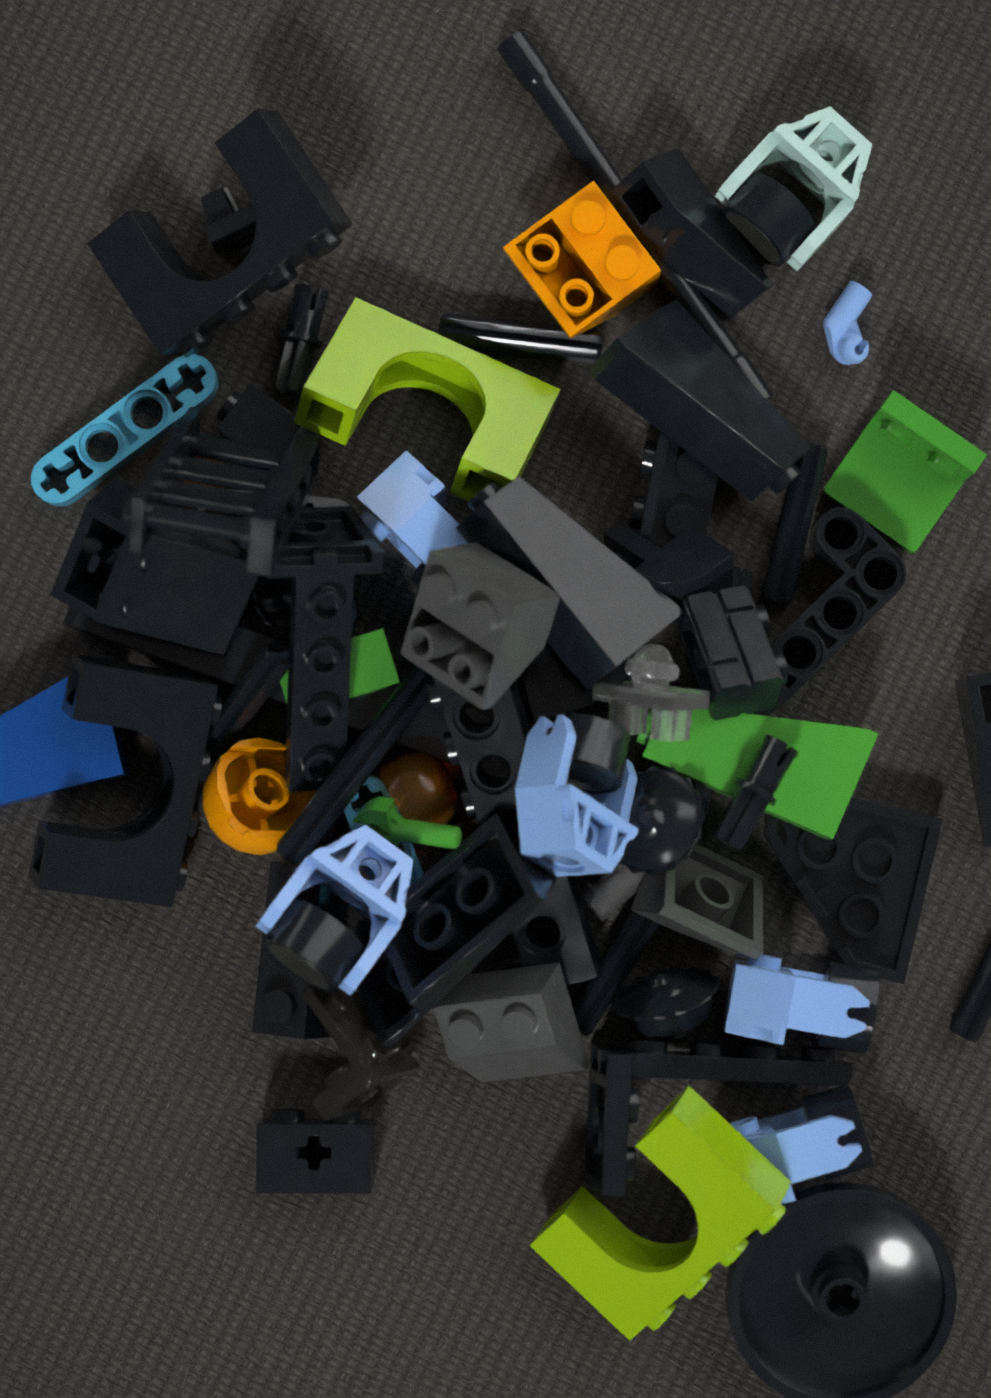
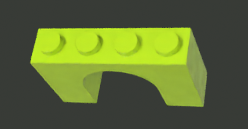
(385, 352)
(638, 1278)

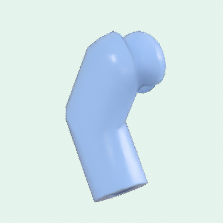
(842, 327)

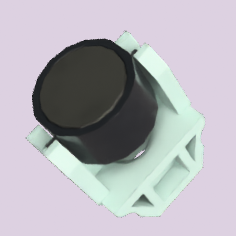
(768, 214)

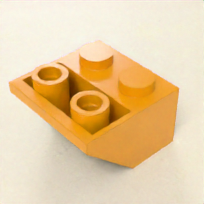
(583, 261)

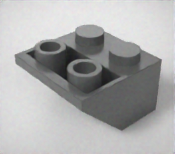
(477, 621)

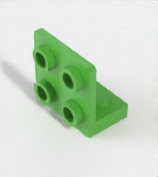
(903, 472)

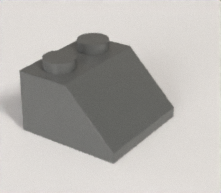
(512, 1024)

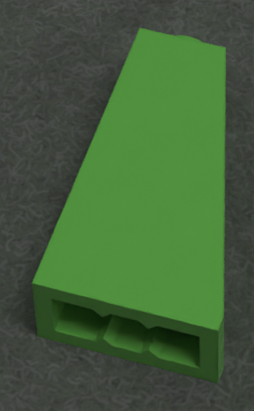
(815, 785)

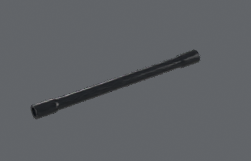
(537, 79)

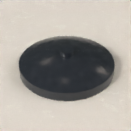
(842, 1295)

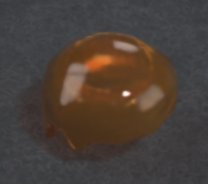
(421, 787)

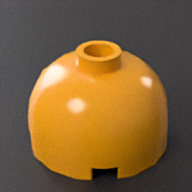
(249, 797)

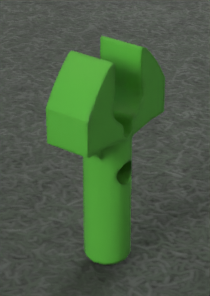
(396, 829)

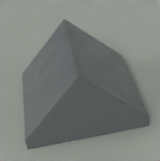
(708, 902)

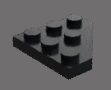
(863, 882)

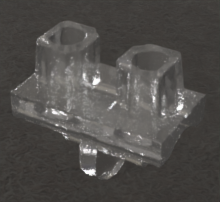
(649, 688)

